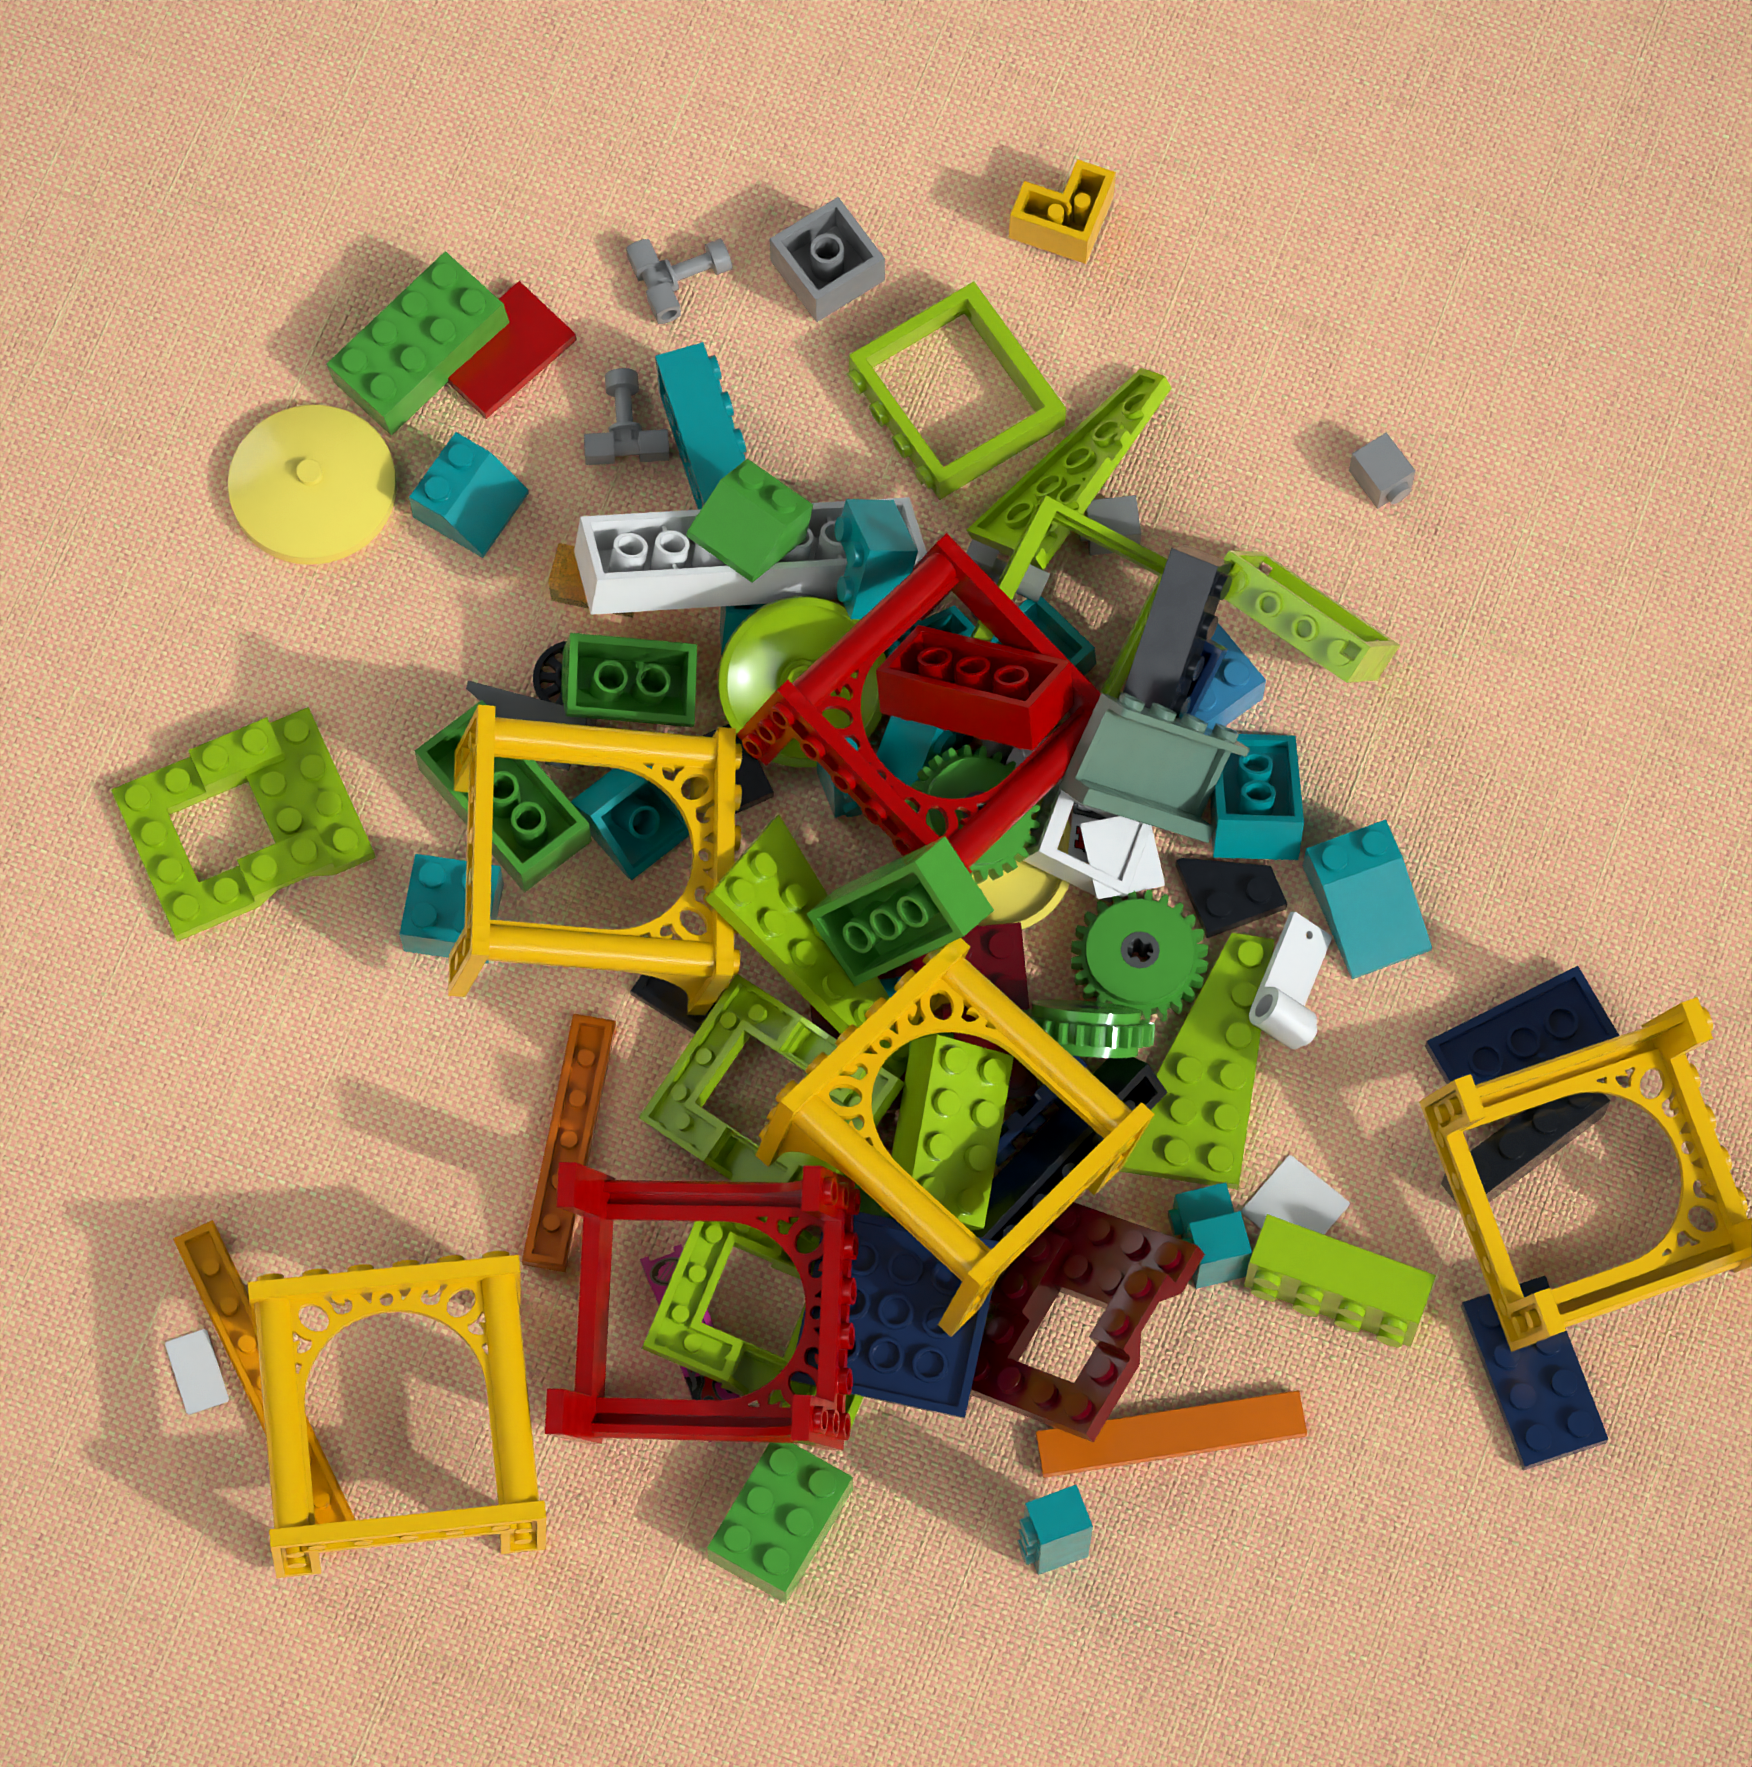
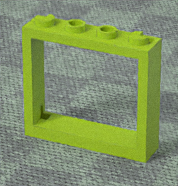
(969, 300)
(1031, 538)
(1308, 618)

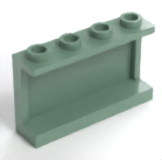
(1150, 764)

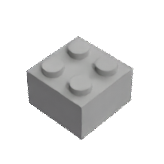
(827, 259)

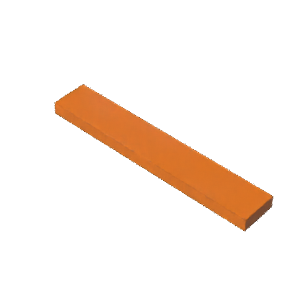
(569, 1138)
(1174, 1434)

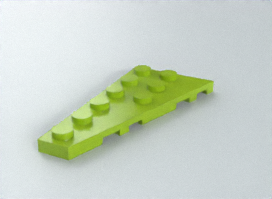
(1074, 468)
(768, 905)
(1209, 1077)

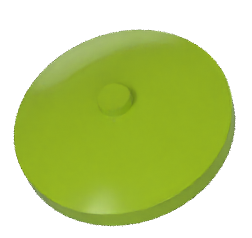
(779, 646)

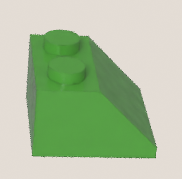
(751, 521)

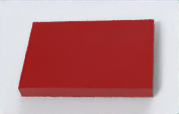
(514, 354)

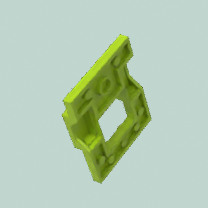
(297, 795)
(737, 1015)
(678, 1326)

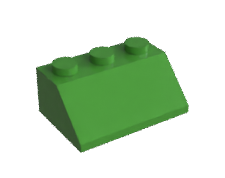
(629, 679)

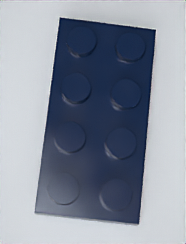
(1524, 1031)
(1536, 1387)

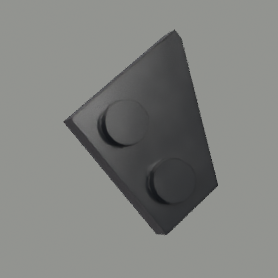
(1230, 893)

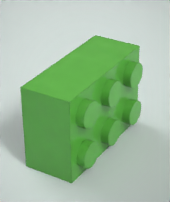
(780, 1519)

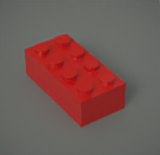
(975, 687)

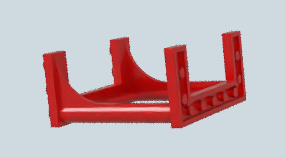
(798, 708)
(817, 1200)

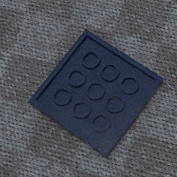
(898, 1345)

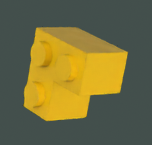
(1065, 221)

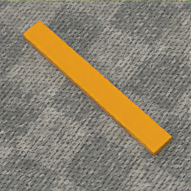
(232, 1318)

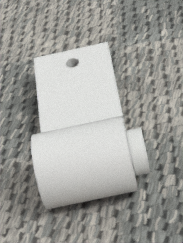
(1288, 982)

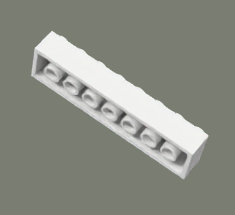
(652, 565)

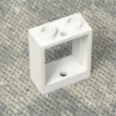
(1045, 855)

